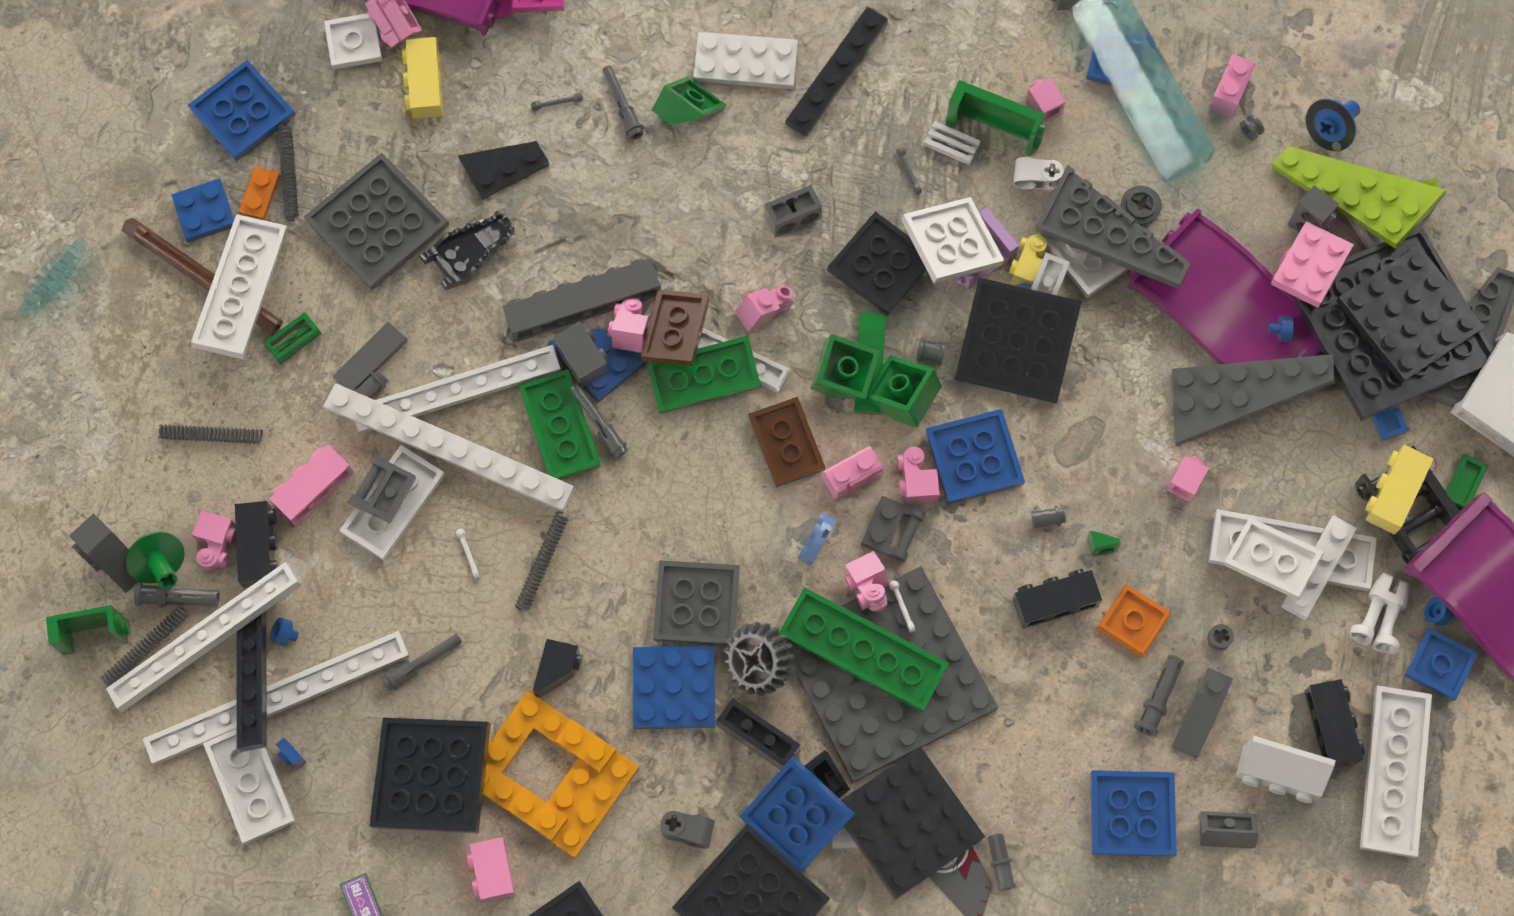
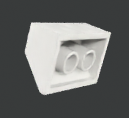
(1284, 769)

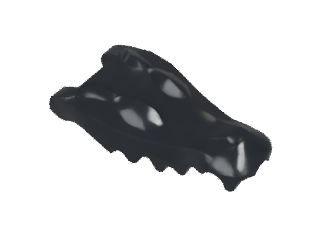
(466, 249)

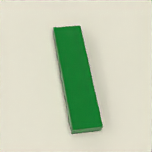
(872, 335)

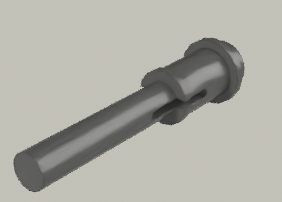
(633, 127)
(606, 431)
(409, 669)

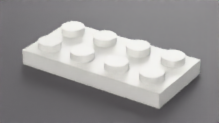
(745, 60)
(380, 536)
(249, 788)

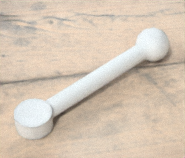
(461, 533)
(894, 586)

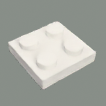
(352, 41)

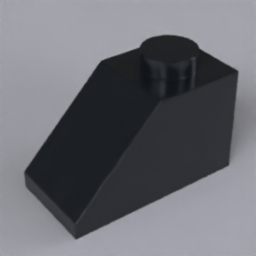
(556, 666)

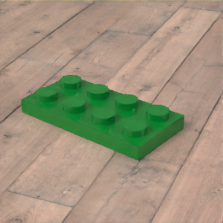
(716, 373)
(559, 425)

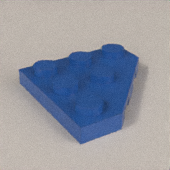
(621, 366)

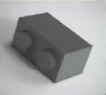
(581, 354)

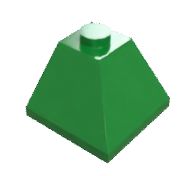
(685, 101)

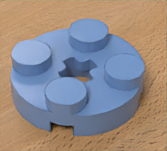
(816, 539)

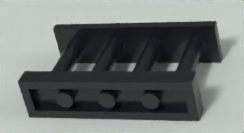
(1440, 507)

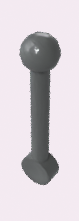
(578, 97)
(900, 152)

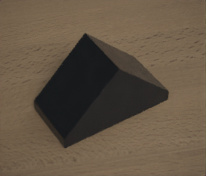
(827, 772)

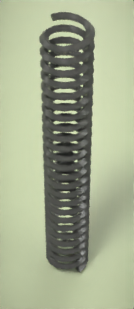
(286, 202)
(211, 431)
(542, 563)
(149, 643)

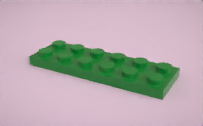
(863, 649)

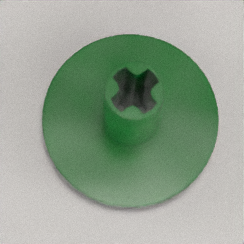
(155, 559)

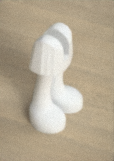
(1380, 598)

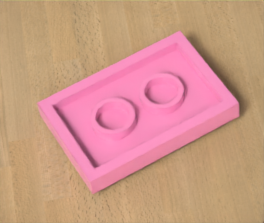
(1312, 264)

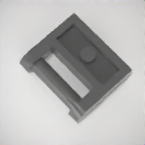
(389, 493)
(884, 526)

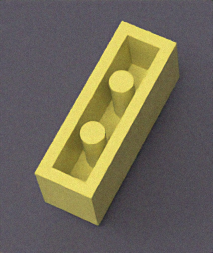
(423, 78)
(1398, 489)

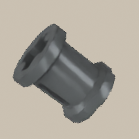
(931, 351)

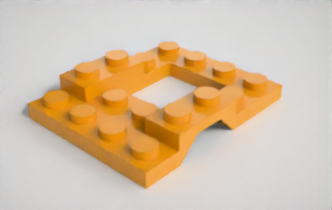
(583, 794)

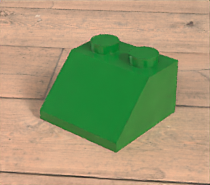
(844, 369)
(904, 390)

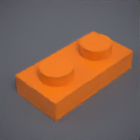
(259, 193)

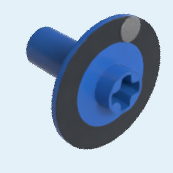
(1332, 123)

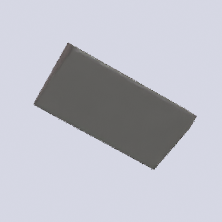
(1228, 829)

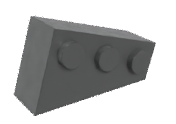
(103, 551)

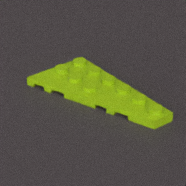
(1371, 198)

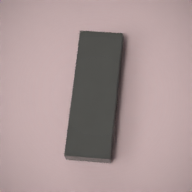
(370, 357)

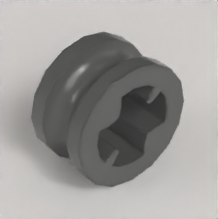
(1251, 127)
(1217, 629)

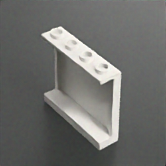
(1490, 400)

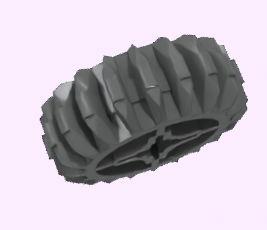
(745, 658)

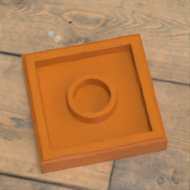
(1134, 620)

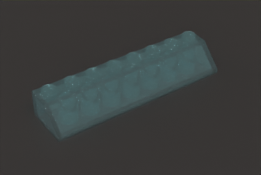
(1144, 85)

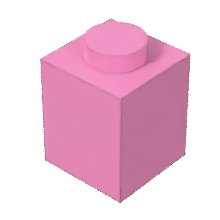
(1045, 99)
(1188, 478)

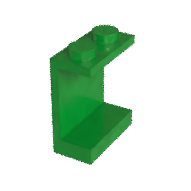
(63, 625)

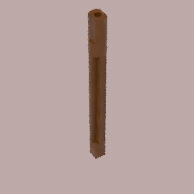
(188, 266)

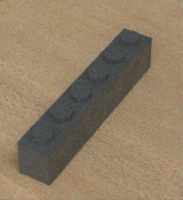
(581, 299)

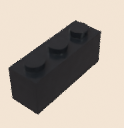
(255, 541)
(1056, 598)
(1334, 722)
(757, 734)

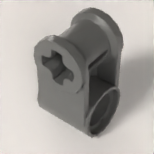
(693, 829)

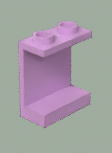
(1003, 241)

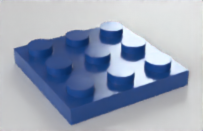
(241, 110)
(975, 456)
(673, 687)
(1133, 813)
(797, 814)

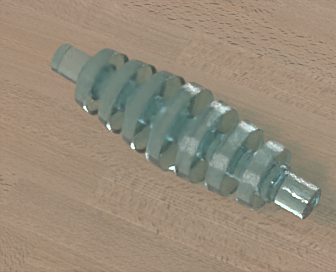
(52, 275)

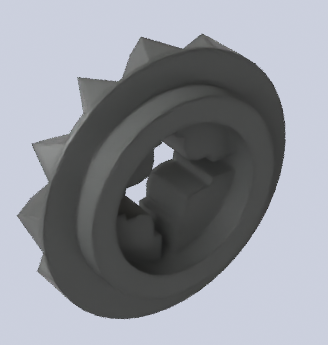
(1136, 195)

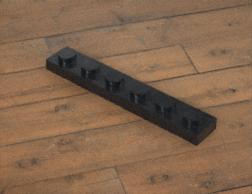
(836, 71)
(251, 686)

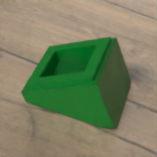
(1102, 543)

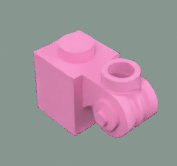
(762, 306)
(629, 326)
(918, 484)
(218, 534)
(868, 579)

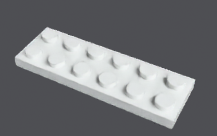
(239, 287)
(1352, 570)
(1396, 771)

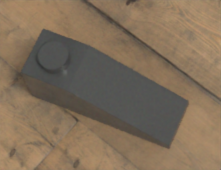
(1202, 712)

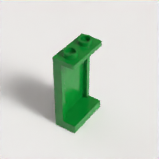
(997, 113)

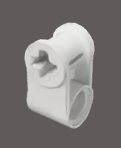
(1034, 174)

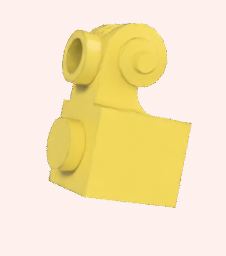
(1028, 265)

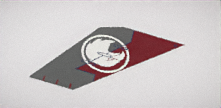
(965, 883)

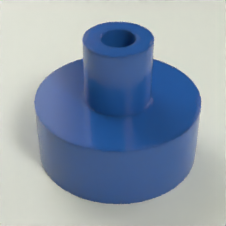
(1283, 328)
(1437, 612)
(283, 632)

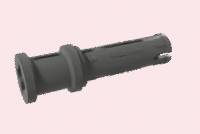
(162, 598)
(1156, 706)

